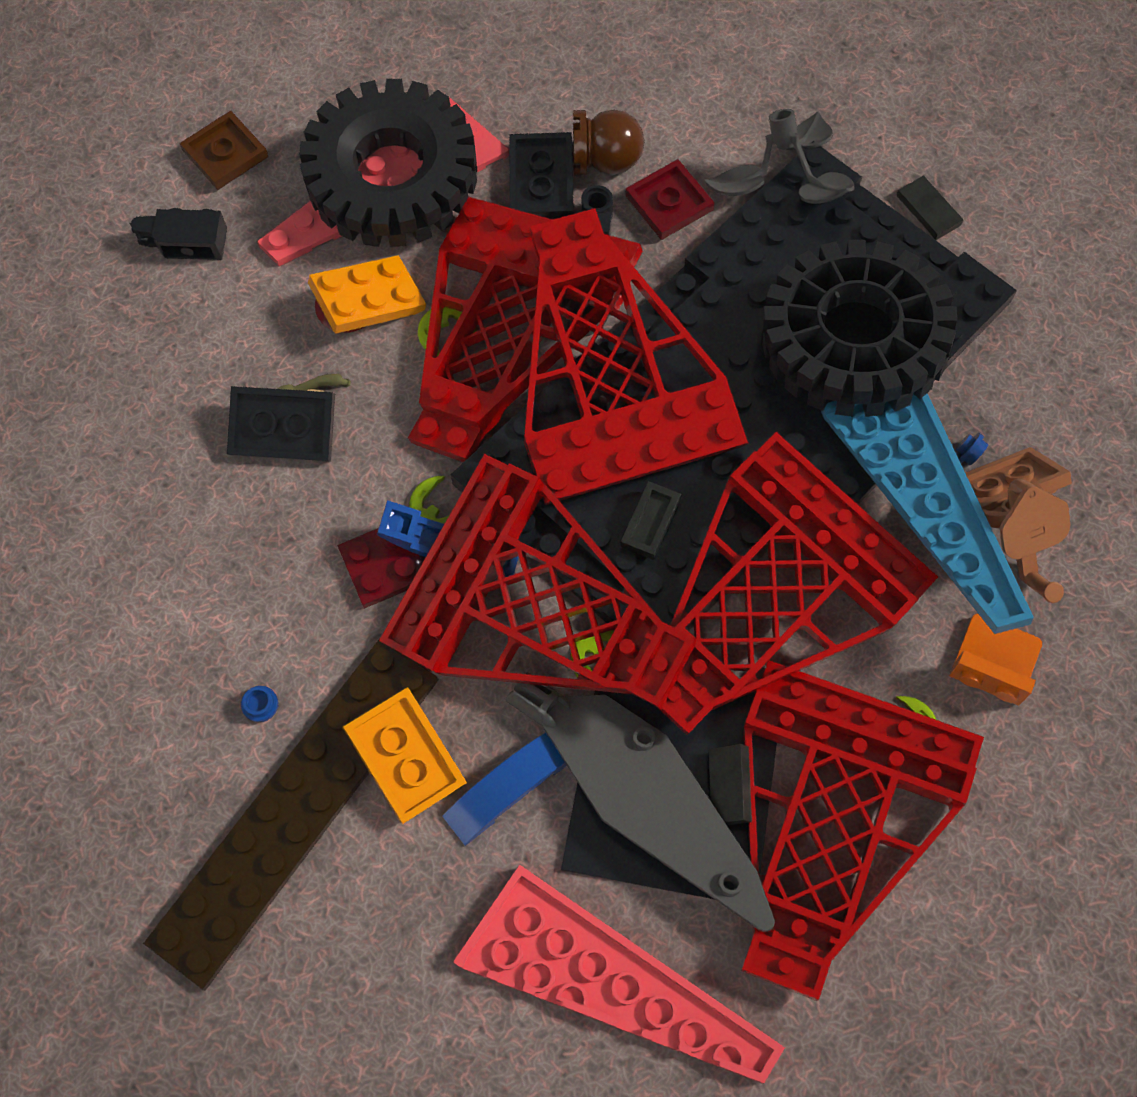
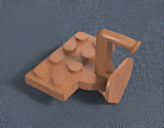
(1020, 502)

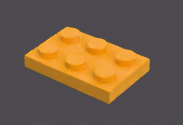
(366, 294)
(404, 755)

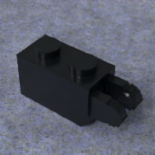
(183, 233)

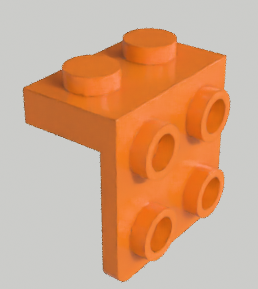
(997, 661)

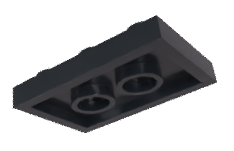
(541, 174)
(281, 423)

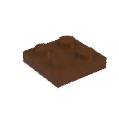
(224, 150)

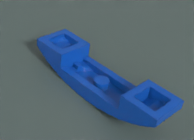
(415, 533)
(503, 788)

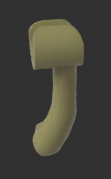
(323, 380)

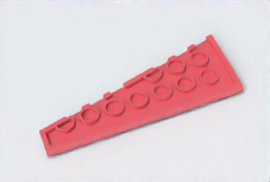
(383, 168)
(574, 960)

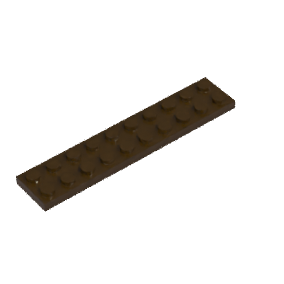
(280, 825)

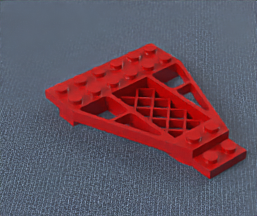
(500, 247)
(628, 439)
(832, 535)
(462, 568)
(866, 738)

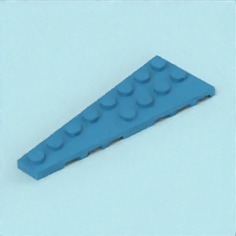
(928, 487)

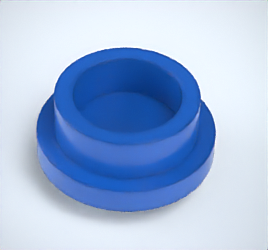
(971, 448)
(259, 703)

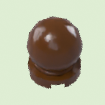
(607, 142)

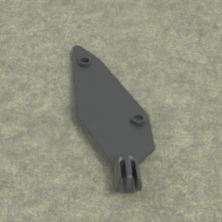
(647, 793)

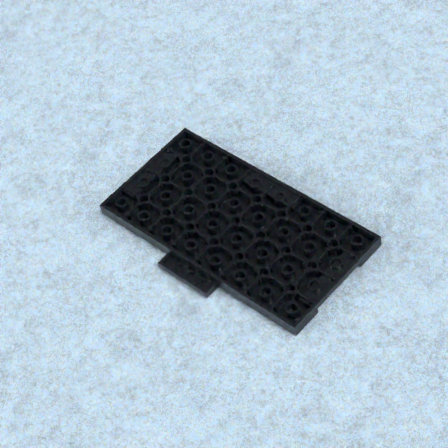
(722, 307)

